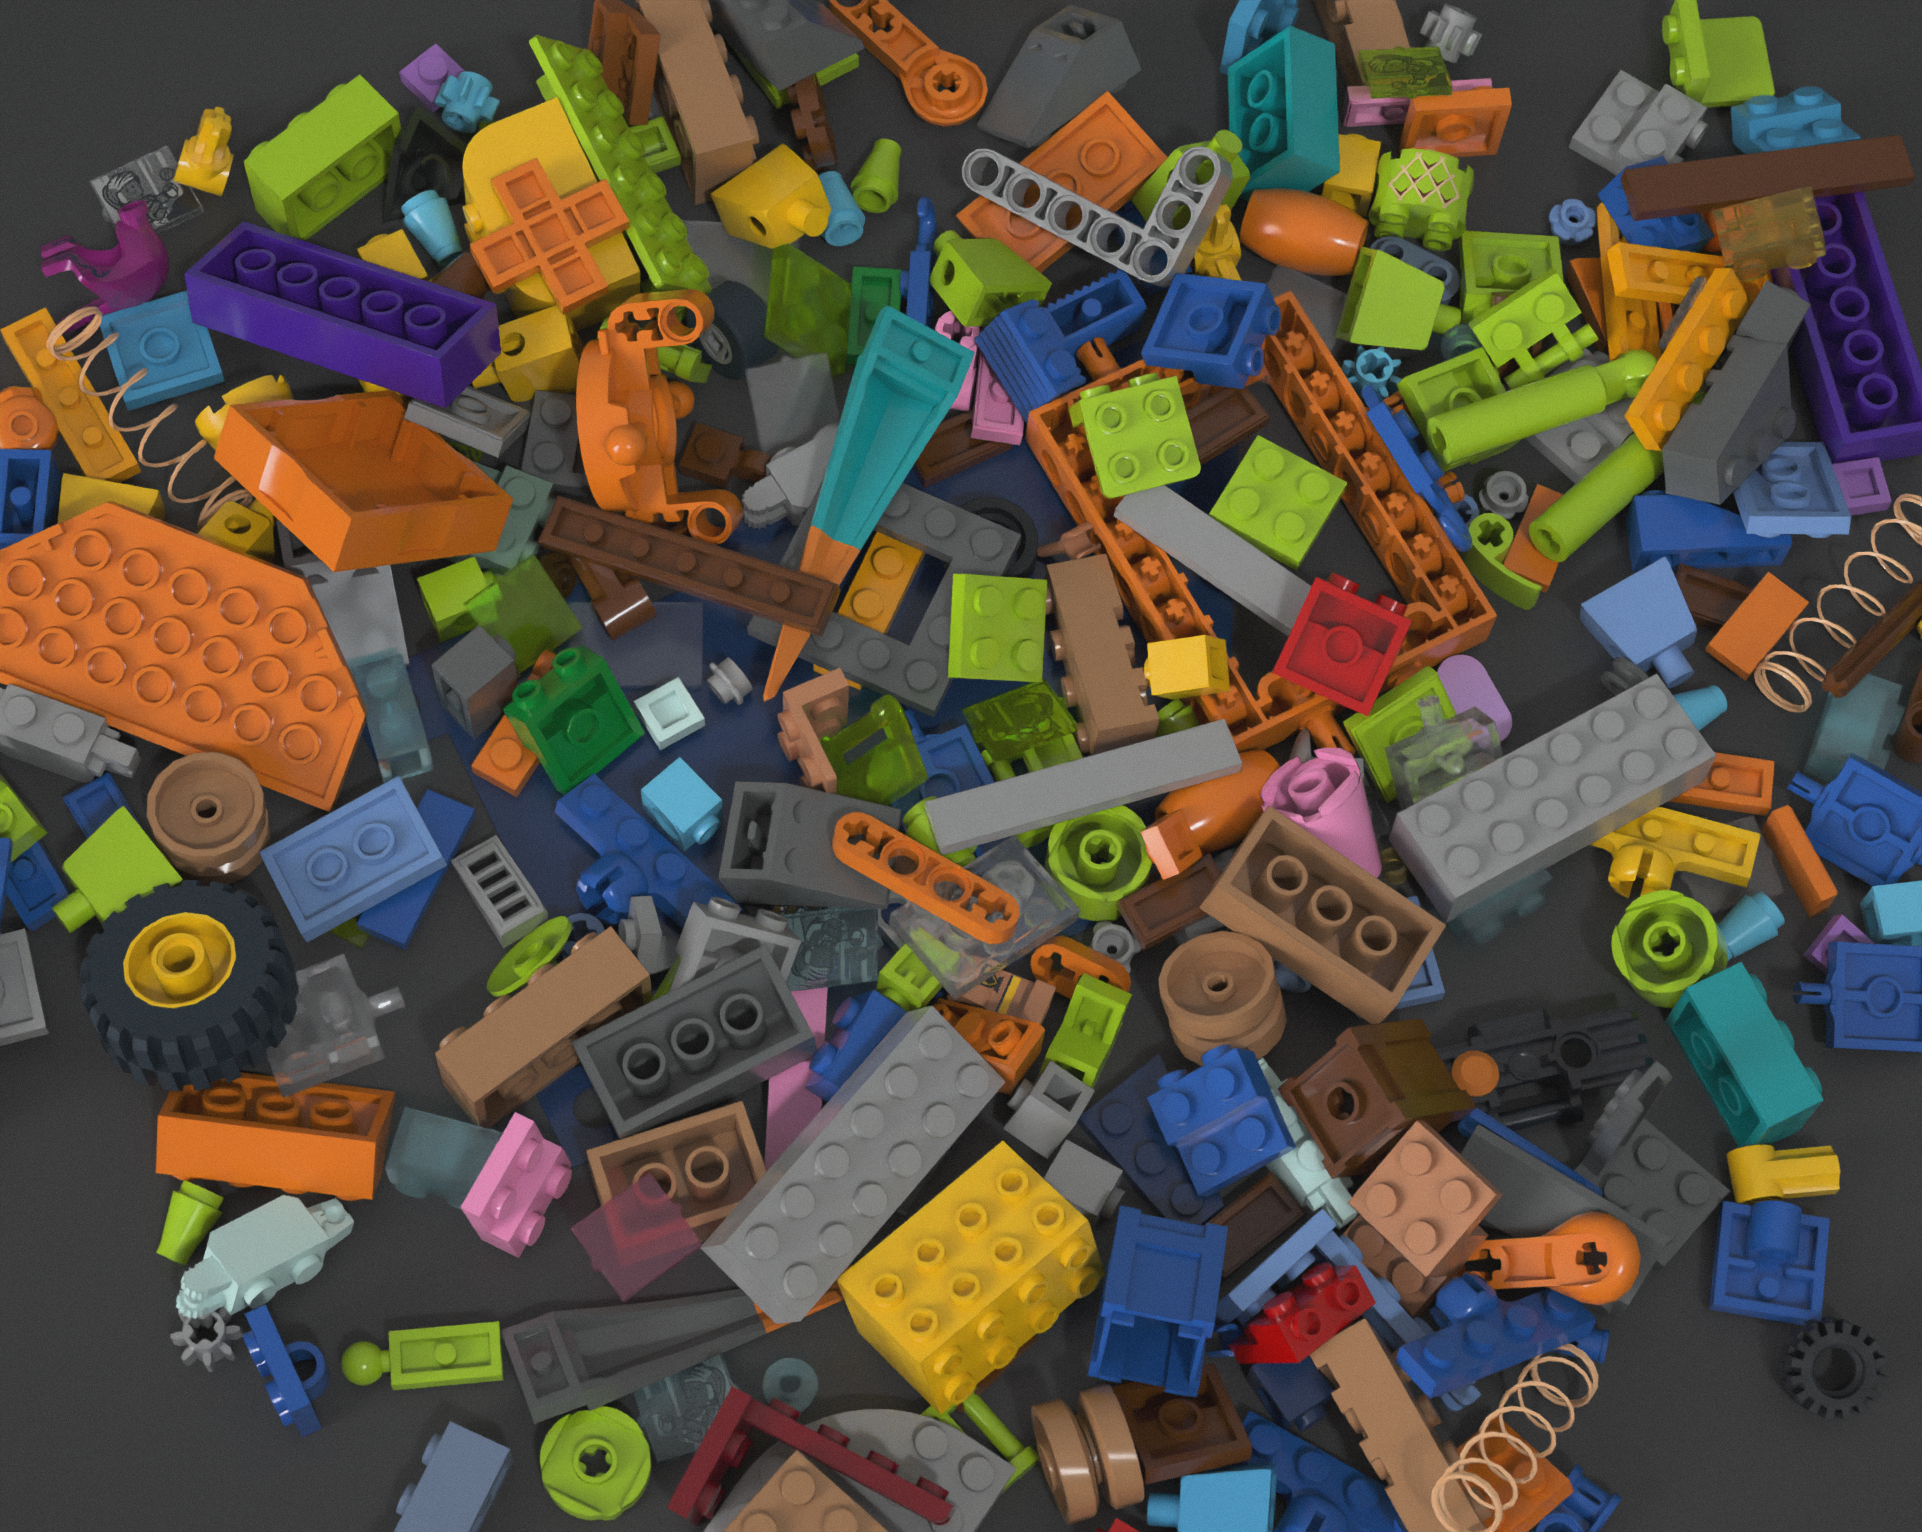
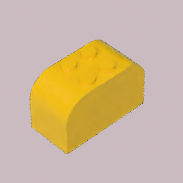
(548, 136)

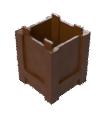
(1372, 1092)

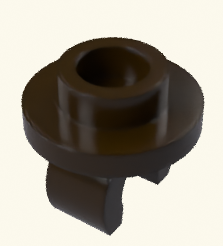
(559, 571)

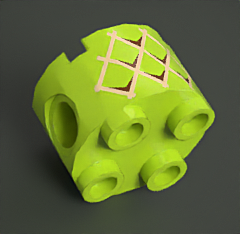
(1421, 197)

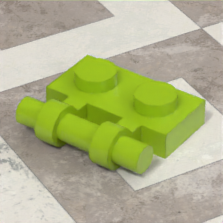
(1527, 318)

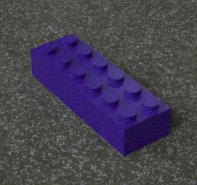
(344, 314)
(1855, 341)

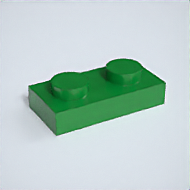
(870, 293)

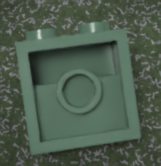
(527, 515)

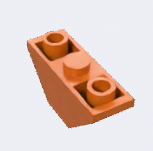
(1001, 1040)

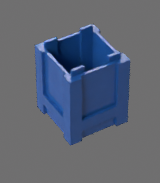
(1158, 1301)

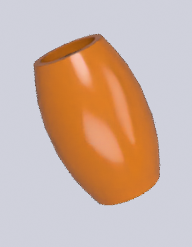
(1303, 231)
(1225, 807)

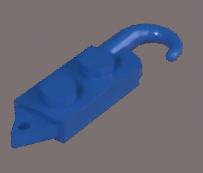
(915, 282)
(1419, 468)

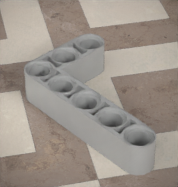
(1099, 222)

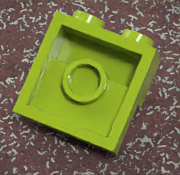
(1501, 264)
(1450, 387)

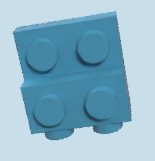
(1254, 24)
(1788, 122)

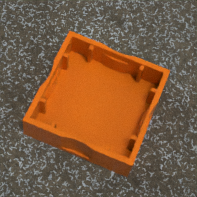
(362, 480)

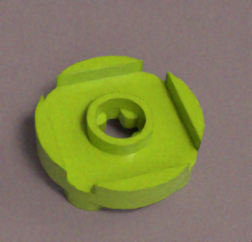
(607, 1493)

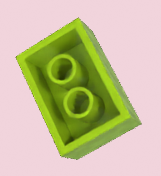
(324, 160)

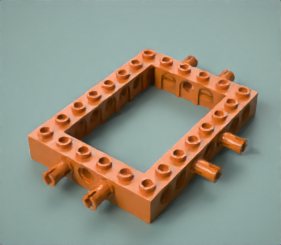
(1399, 525)

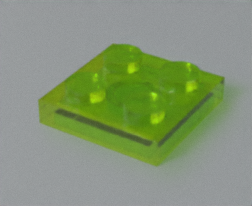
(807, 307)

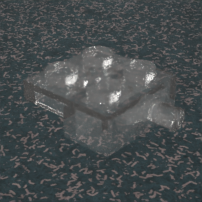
(1441, 751)
(330, 1028)

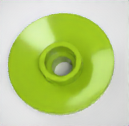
(528, 955)

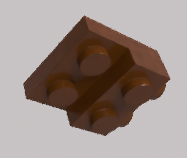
(1181, 1432)

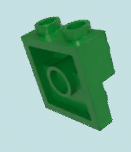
(574, 717)

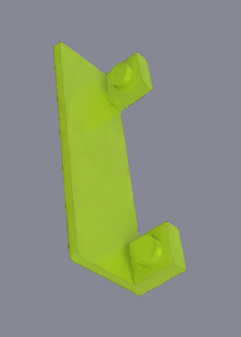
(618, 156)

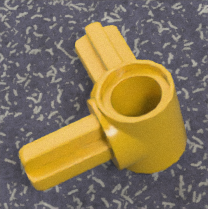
(206, 157)
(1219, 249)

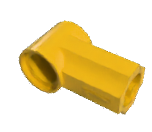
(1772, 1175)

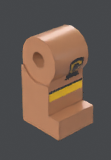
(1011, 996)

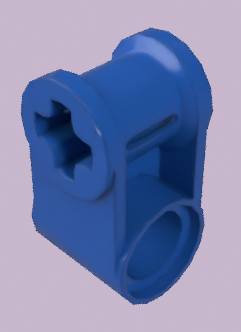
(1582, 1510)

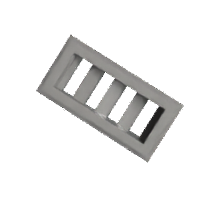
(516, 925)

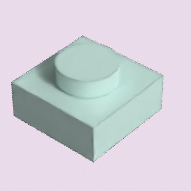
(669, 713)

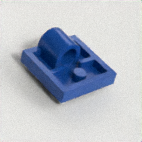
(1769, 1262)
(286, 1391)

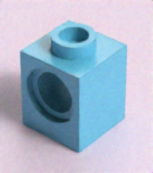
(683, 805)
(1894, 913)

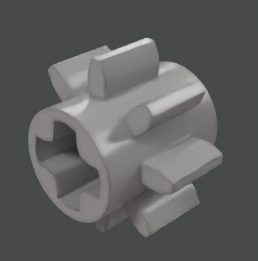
(1451, 32)
(204, 1349)

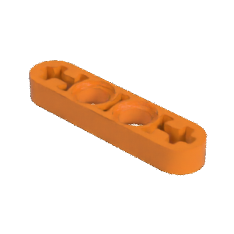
(930, 871)

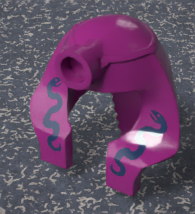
(119, 276)

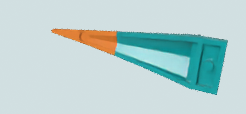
(889, 415)

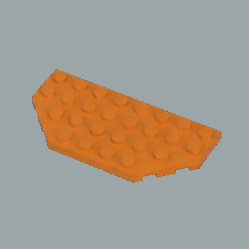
(182, 646)

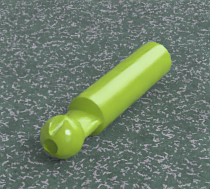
(1536, 407)
(1597, 498)

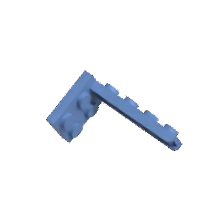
(1319, 1244)

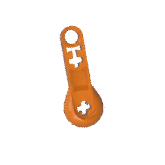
(917, 63)
(1558, 1260)

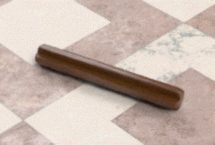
(1875, 644)

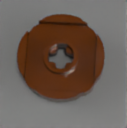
(812, 123)

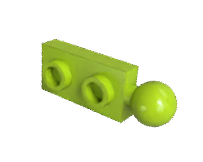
(429, 1357)

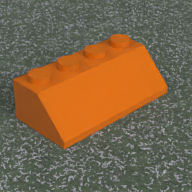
(249, 1135)

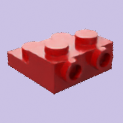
(1344, 643)
(1304, 1316)

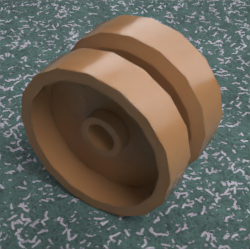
(209, 817)
(1222, 993)
(1087, 1453)

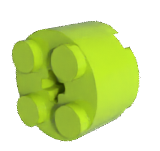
(1077, 846)
(1643, 938)

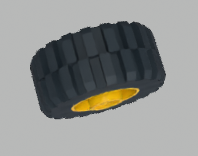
(189, 985)

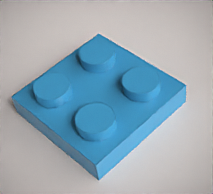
(167, 343)

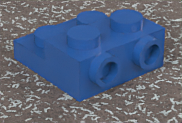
(1213, 329)
(1221, 1118)

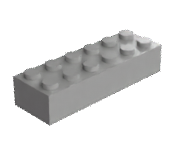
(1551, 797)
(853, 1165)

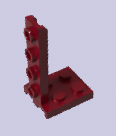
(728, 1445)

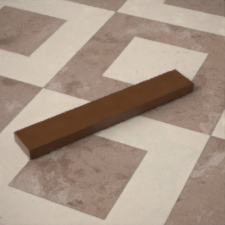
(1737, 179)
(690, 566)

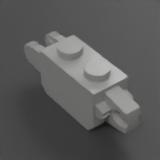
(789, 482)
(61, 737)

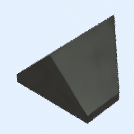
(424, 160)

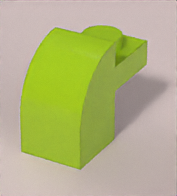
(1088, 1029)

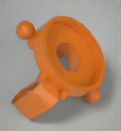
(631, 417)

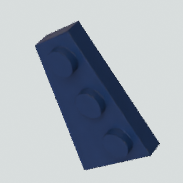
(1132, 1141)

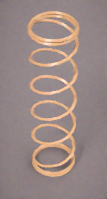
(206, 514)
(1915, 532)
(1438, 1490)

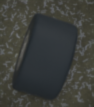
(737, 332)

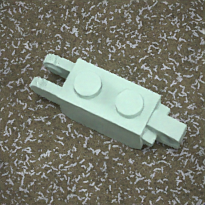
(1302, 1168)
(262, 1254)

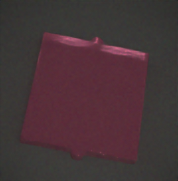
(636, 1237)

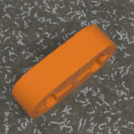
(1076, 961)

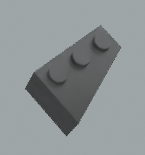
(1734, 425)

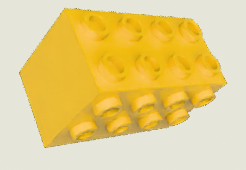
(972, 1277)

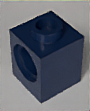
(1291, 1392)

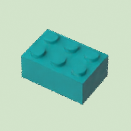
(1286, 112)
(1744, 1057)

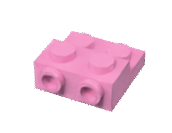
(517, 1187)

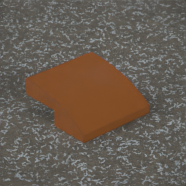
(628, 54)

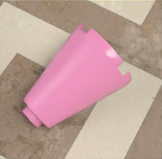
(1328, 802)

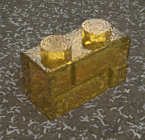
(1770, 233)

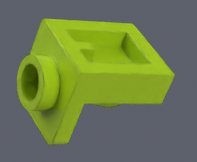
(907, 981)

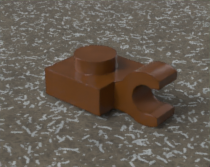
(719, 456)

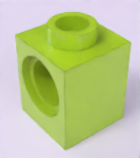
(445, 593)

